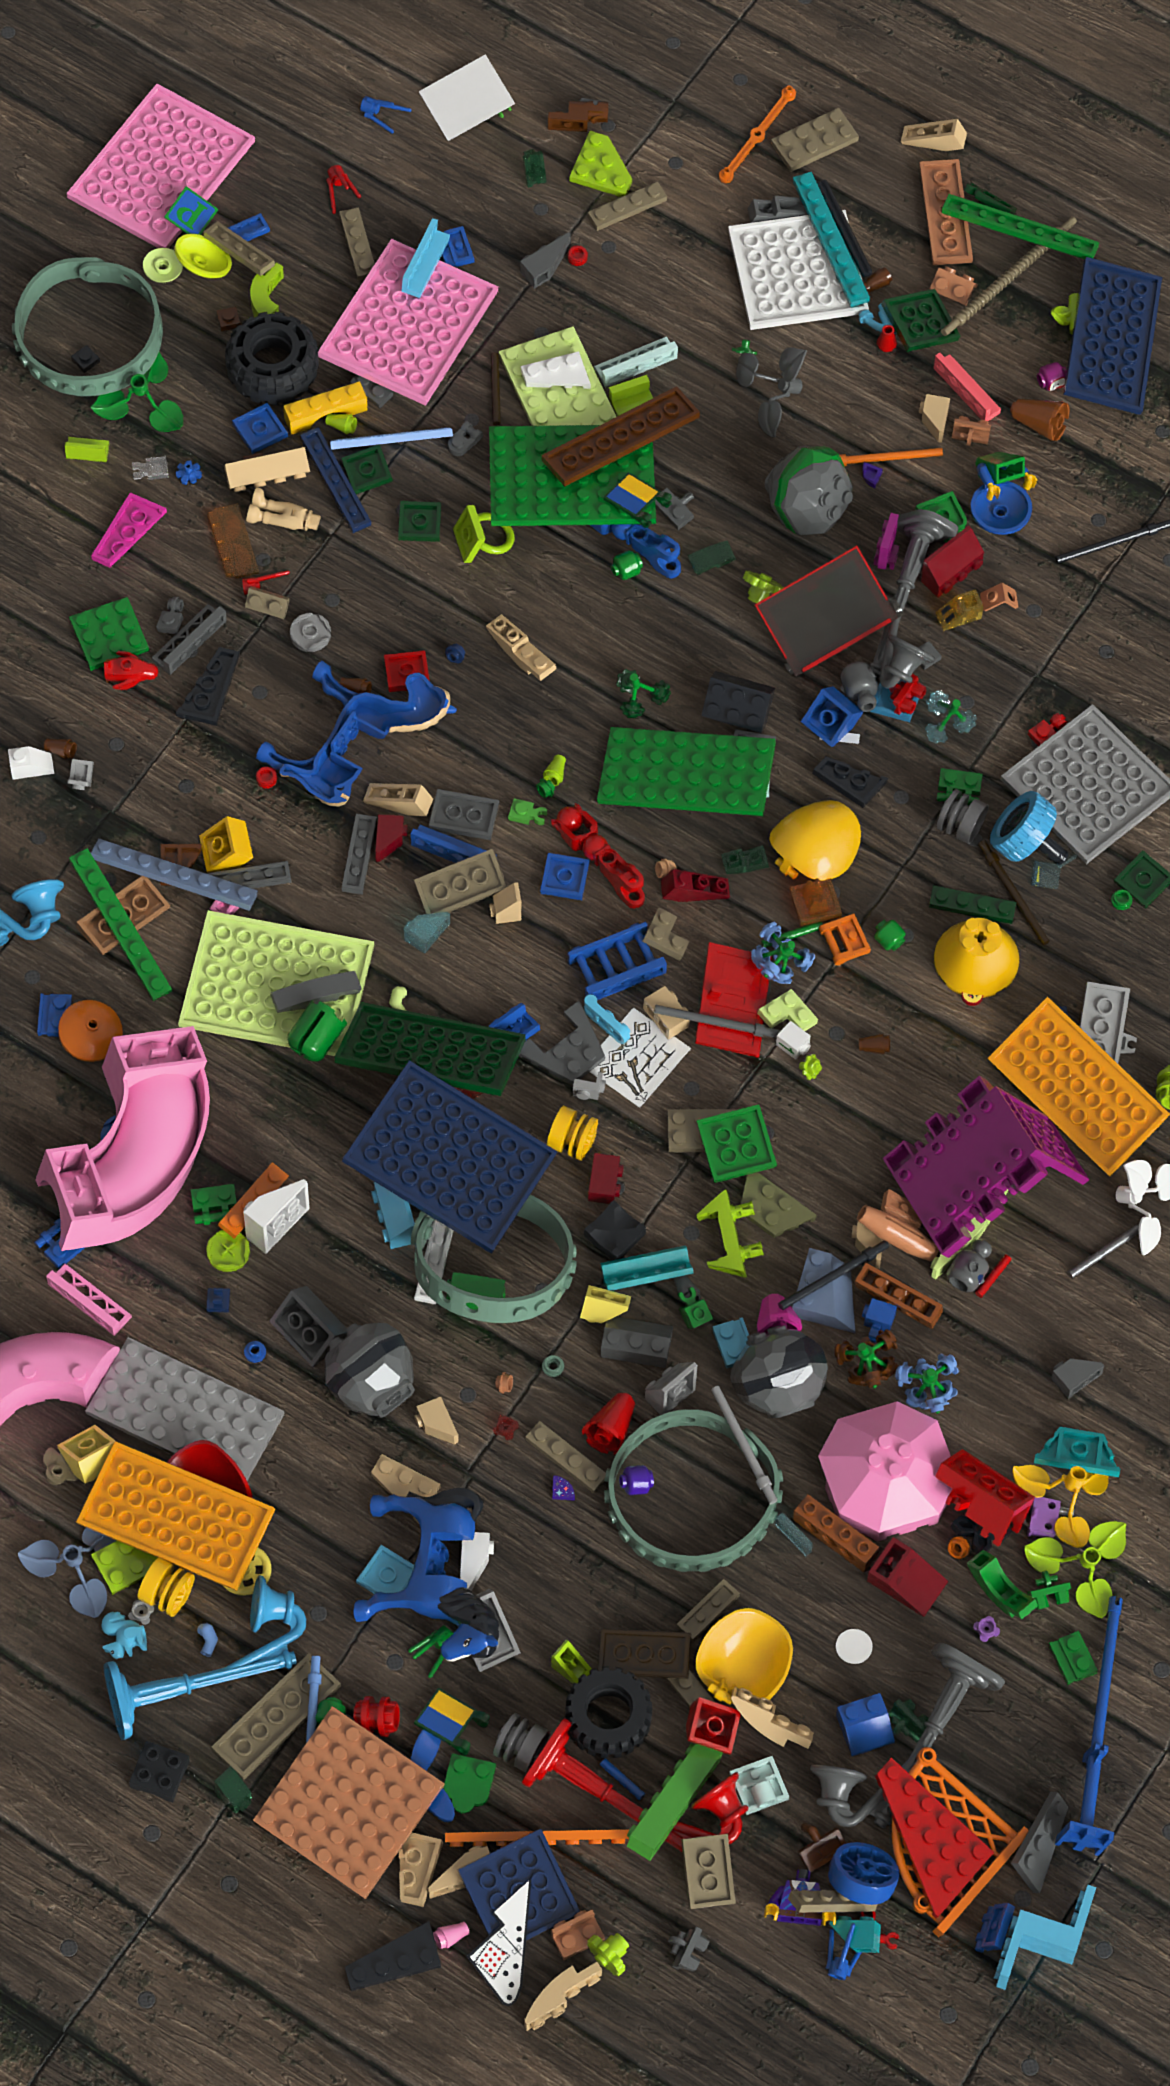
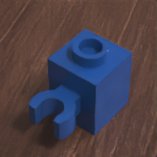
(878, 1317)

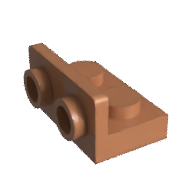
(573, 1935)

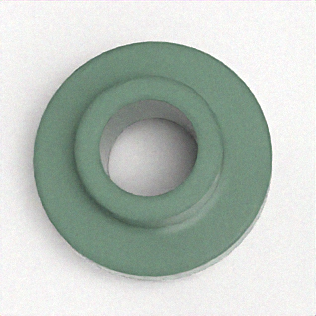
(553, 1360)

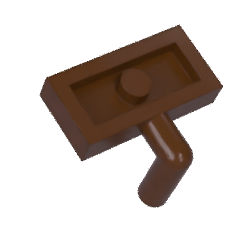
(821, 1848)

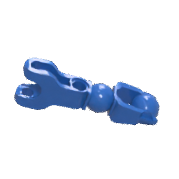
(650, 545)

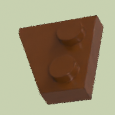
(180, 854)

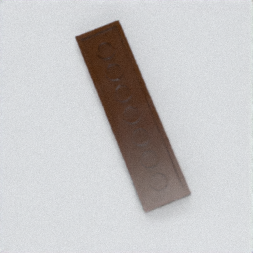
(620, 436)

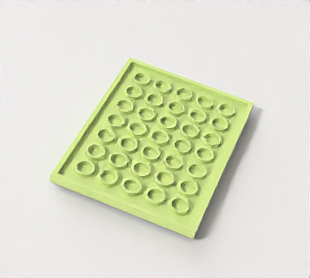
(250, 958)

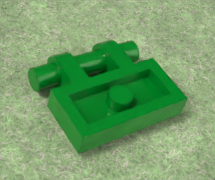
(966, 782)
(210, 1199)

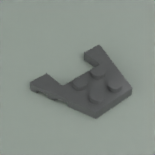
(574, 1054)

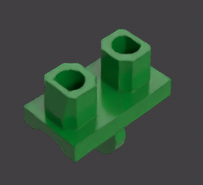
(1060, 1590)

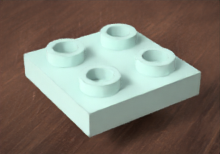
(760, 1785)

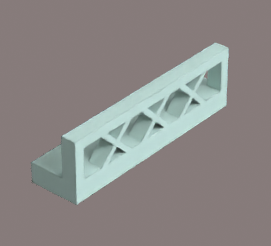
(638, 364)

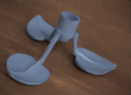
(41, 1561)

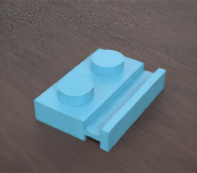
(731, 1340)

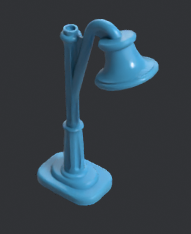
(40, 901)
(265, 1607)

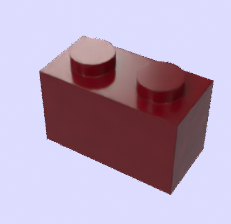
(604, 1178)

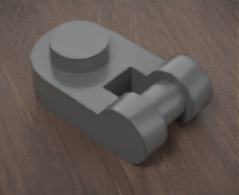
(459, 444)

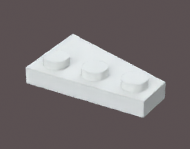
(557, 371)

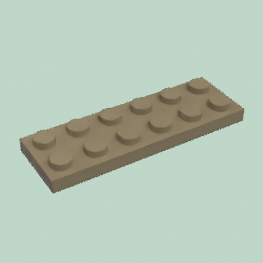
(272, 1719)

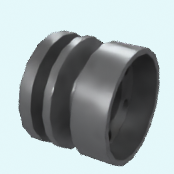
(959, 815)
(517, 1741)

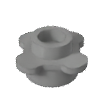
(141, 1606)

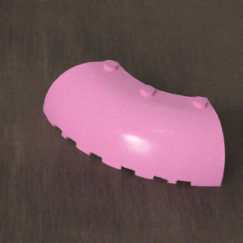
(52, 1368)

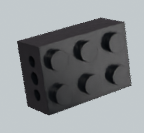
(738, 701)

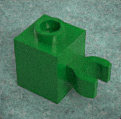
(695, 1311)

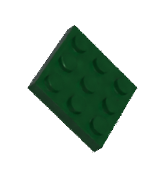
(919, 319)

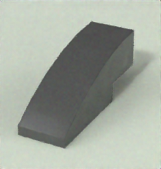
(777, 208)

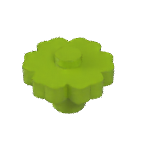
(761, 586)
(609, 1952)

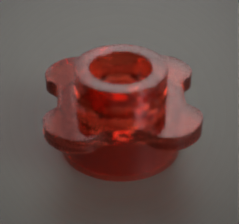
(505, 1421)

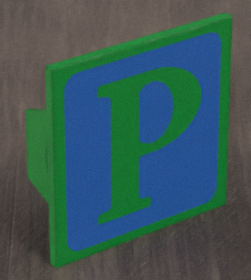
(191, 212)

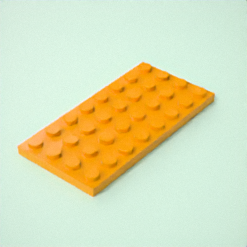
(1078, 1086)
(175, 1515)

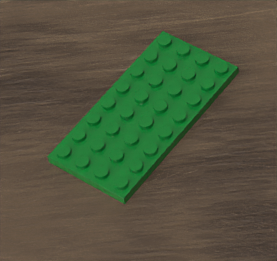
(686, 771)

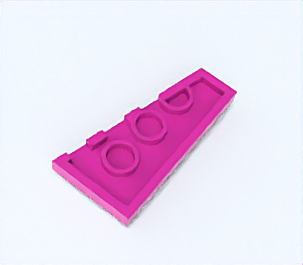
(128, 526)

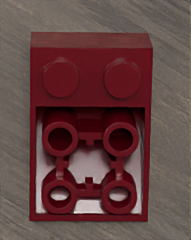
(907, 1577)

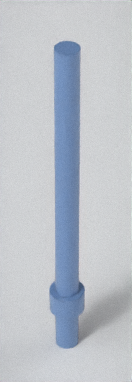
(314, 1680)

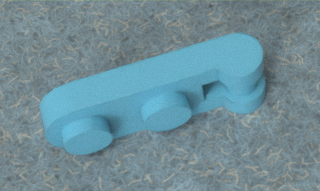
(606, 1020)

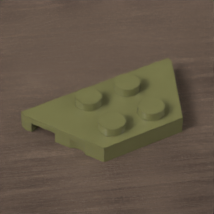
(773, 1207)

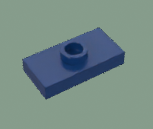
(251, 227)

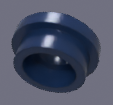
(455, 653)

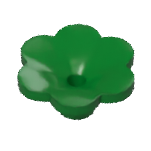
(744, 348)

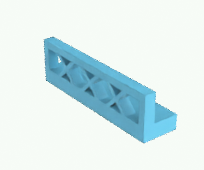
(425, 260)

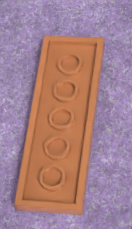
(947, 235)

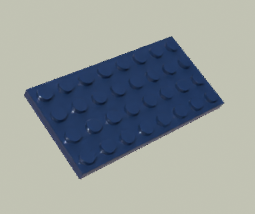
(1113, 336)

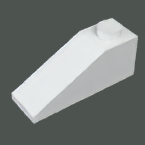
(475, 1557)

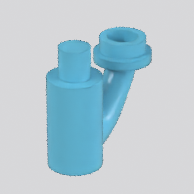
(867, 317)

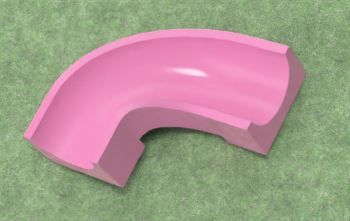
(150, 1147)

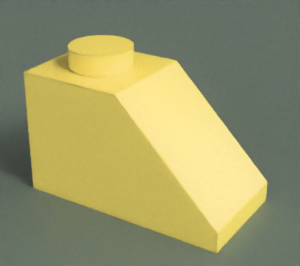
(603, 1304)

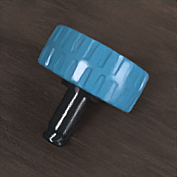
(1025, 828)

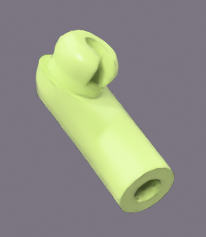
(397, 995)

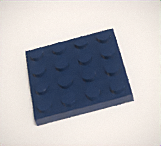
(504, 1871)

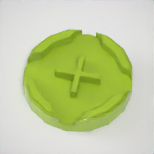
(227, 1253)

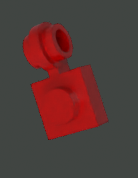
(1043, 731)

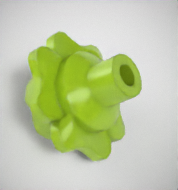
(810, 1067)

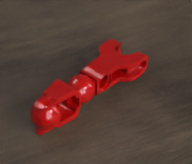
(595, 847)

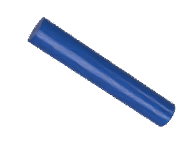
(622, 1779)

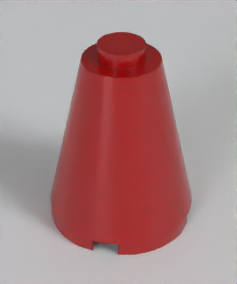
(610, 1424)

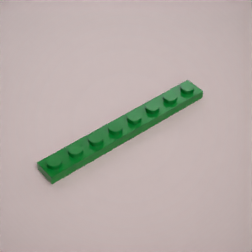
(1020, 227)
(120, 924)

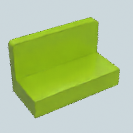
(630, 394)
(87, 449)

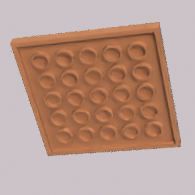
(348, 1802)

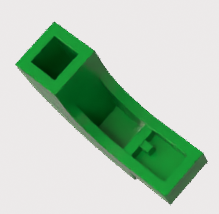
(998, 1587)

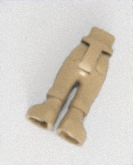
(287, 516)

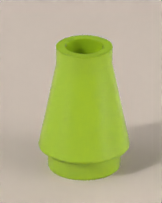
(343, 422)
(555, 770)

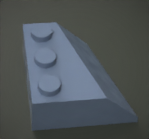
(833, 1302)

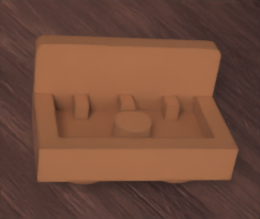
(953, 286)

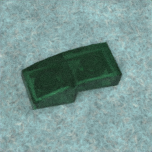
(712, 556)
(745, 861)

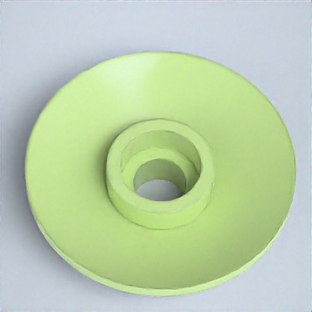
(160, 259)

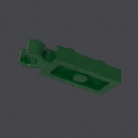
(989, 199)

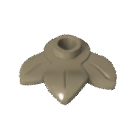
(56, 1463)

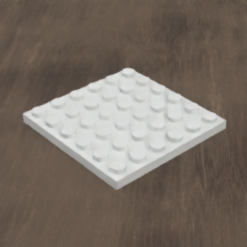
(787, 274)

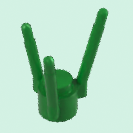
(435, 1638)

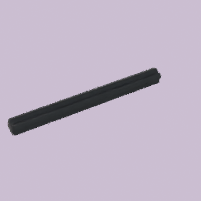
(845, 229)

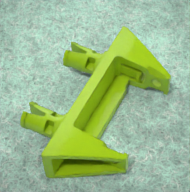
(727, 1214)

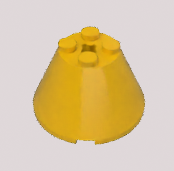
(976, 958)

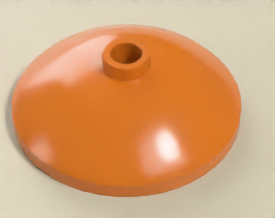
(82, 1040)

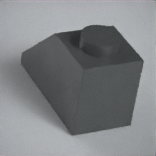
(1075, 1375)

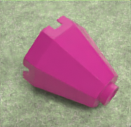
(772, 1315)

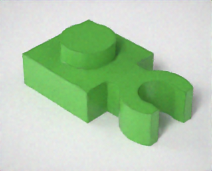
(524, 811)

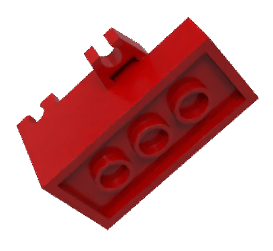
(987, 1494)

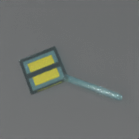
(1048, 874)

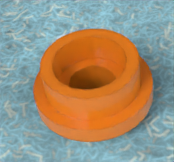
(954, 1550)

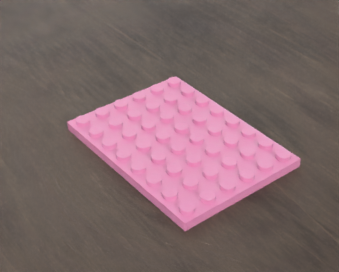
(153, 159)
(406, 338)

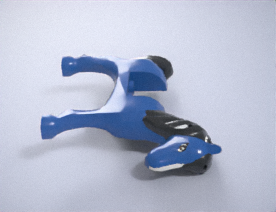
(429, 1588)

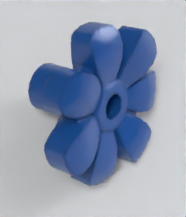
(188, 472)

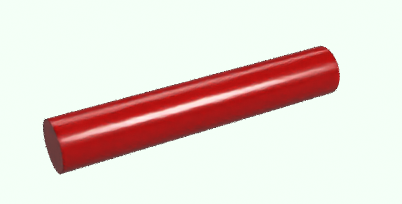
(998, 1269)

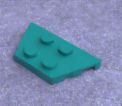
(1078, 1448)

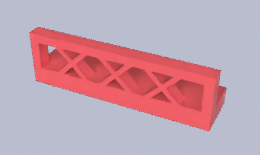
(966, 387)

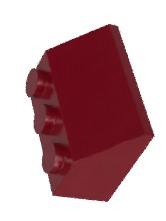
(952, 562)

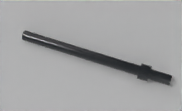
(1150, 529)
(867, 1255)

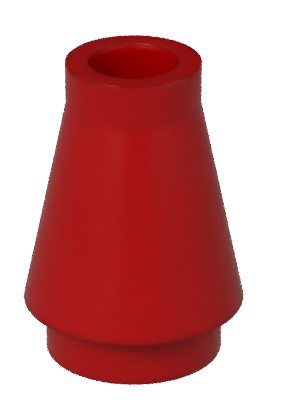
(887, 339)

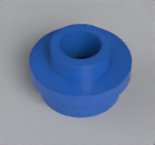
(255, 1358)

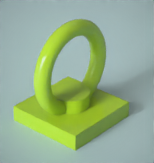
(471, 536)

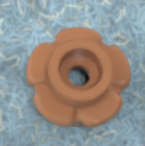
(504, 1382)

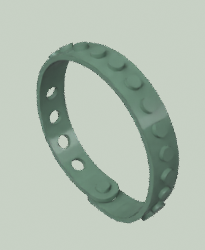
(90, 270)
(499, 1309)
(683, 1562)

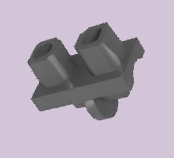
(685, 1947)

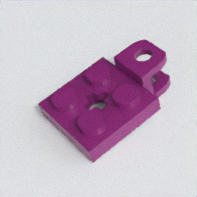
(886, 550)

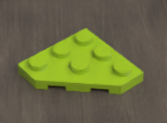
(601, 167)

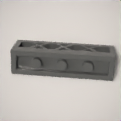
(191, 642)

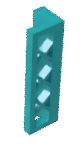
(646, 1268)

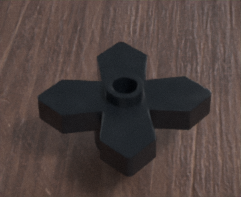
(966, 1527)

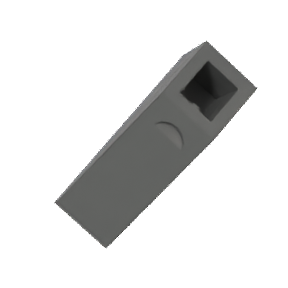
(543, 263)

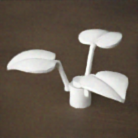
(1139, 1175)

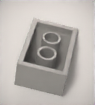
(672, 1387)
(506, 1645)

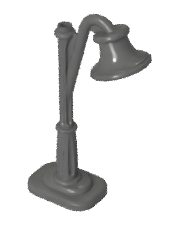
(895, 657)
(839, 1781)

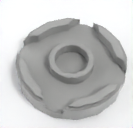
(310, 632)

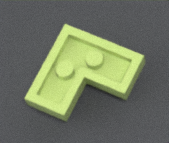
(788, 1007)

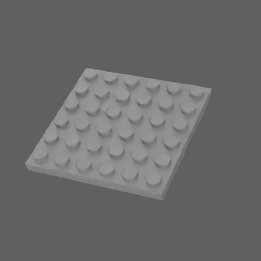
(1093, 781)

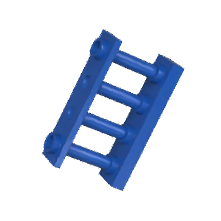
(617, 982)

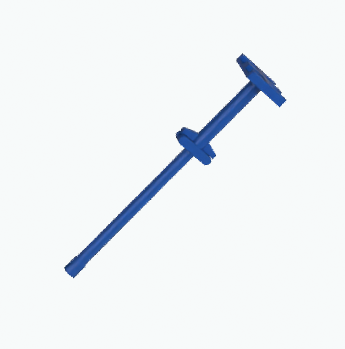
(1083, 1833)

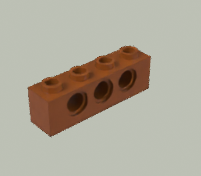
(899, 1294)
(836, 1533)

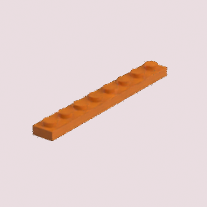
(504, 1838)

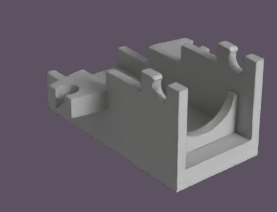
(1105, 1016)

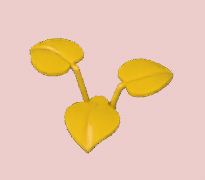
(1035, 1481)

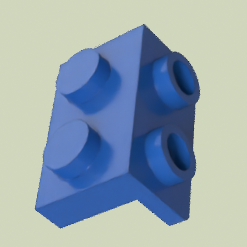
(517, 1021)

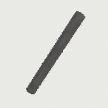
(1103, 1251)

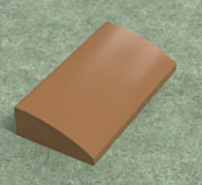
(141, 904)

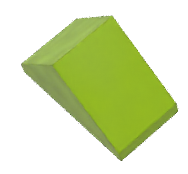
(569, 1662)

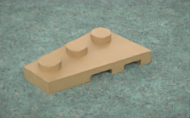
(400, 1479)
(417, 1866)

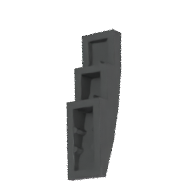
(319, 989)

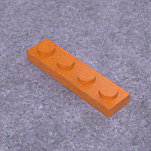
(269, 1181)

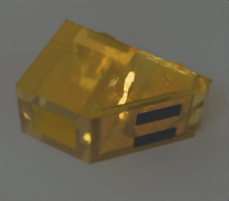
(960, 610)

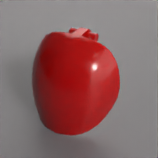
(213, 1464)

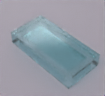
(787, 1527)

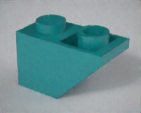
(865, 1935)

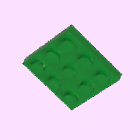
(107, 631)
(736, 1143)

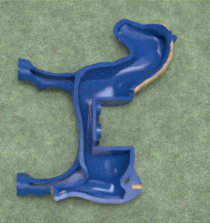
(372, 714)

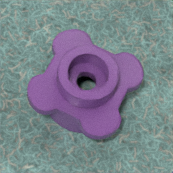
(989, 1623)

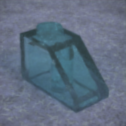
(426, 929)

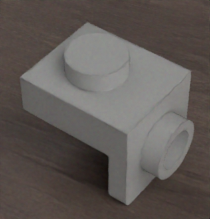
(80, 774)
(589, 1090)

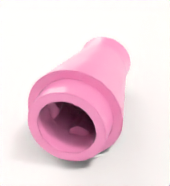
(449, 1935)

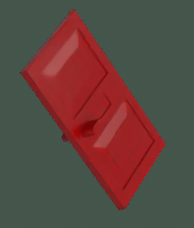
(735, 992)

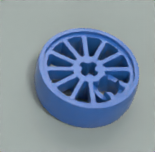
(863, 1873)

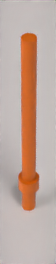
(891, 456)

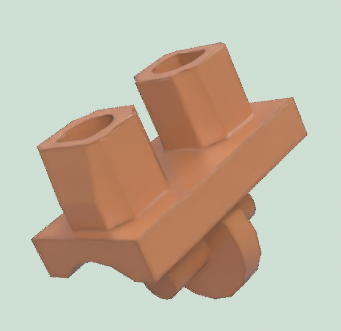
(971, 431)

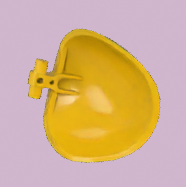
(817, 840)
(745, 1652)

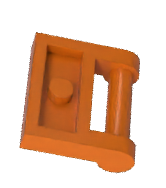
(851, 936)

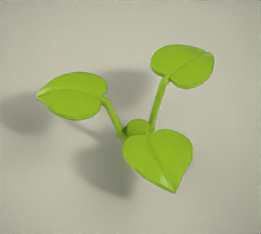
(1106, 1541)

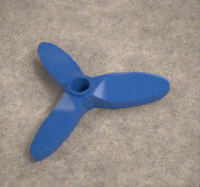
(423, 1755)

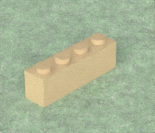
(267, 468)

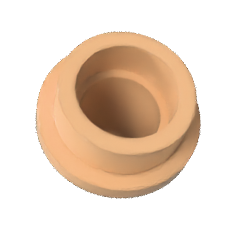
(663, 867)

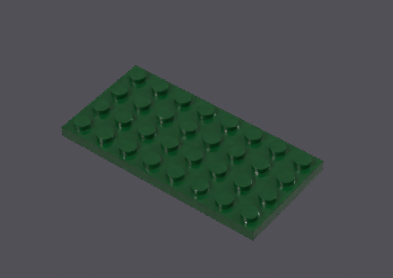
(451, 1050)

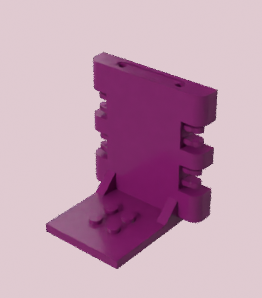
(976, 1161)

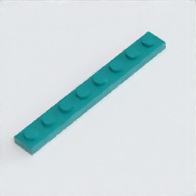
(831, 239)

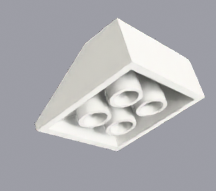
(275, 1213)

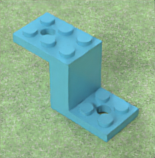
(1044, 1936)

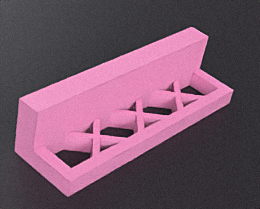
(86, 1303)

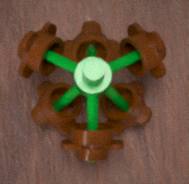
(867, 1353)

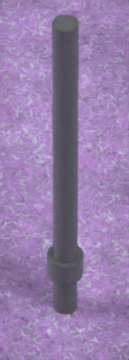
(757, 1029)

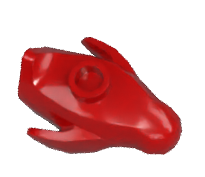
(128, 670)

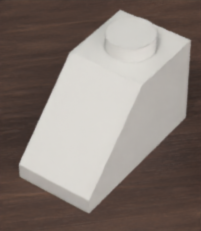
(29, 762)

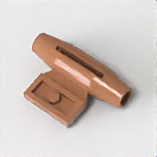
(898, 1226)

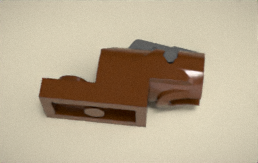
(579, 115)

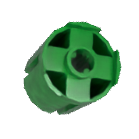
(315, 1032)

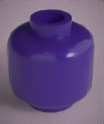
(636, 1480)

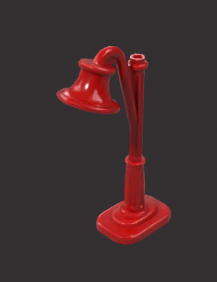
(720, 1800)

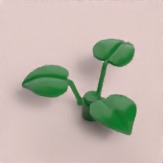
(163, 419)

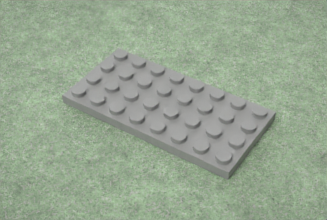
(180, 1405)

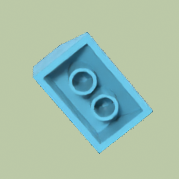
(395, 1216)

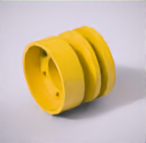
(576, 1134)
(164, 1585)

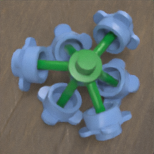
(782, 950)
(929, 1378)

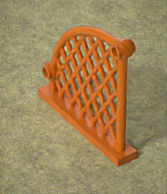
(1012, 1838)

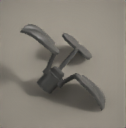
(790, 363)

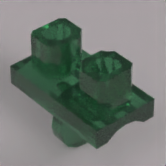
(534, 167)
(906, 1720)

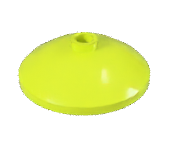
(202, 256)

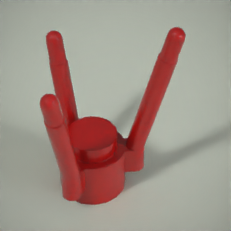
(338, 177)
(255, 582)

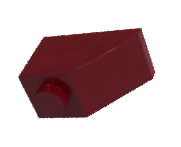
(389, 835)

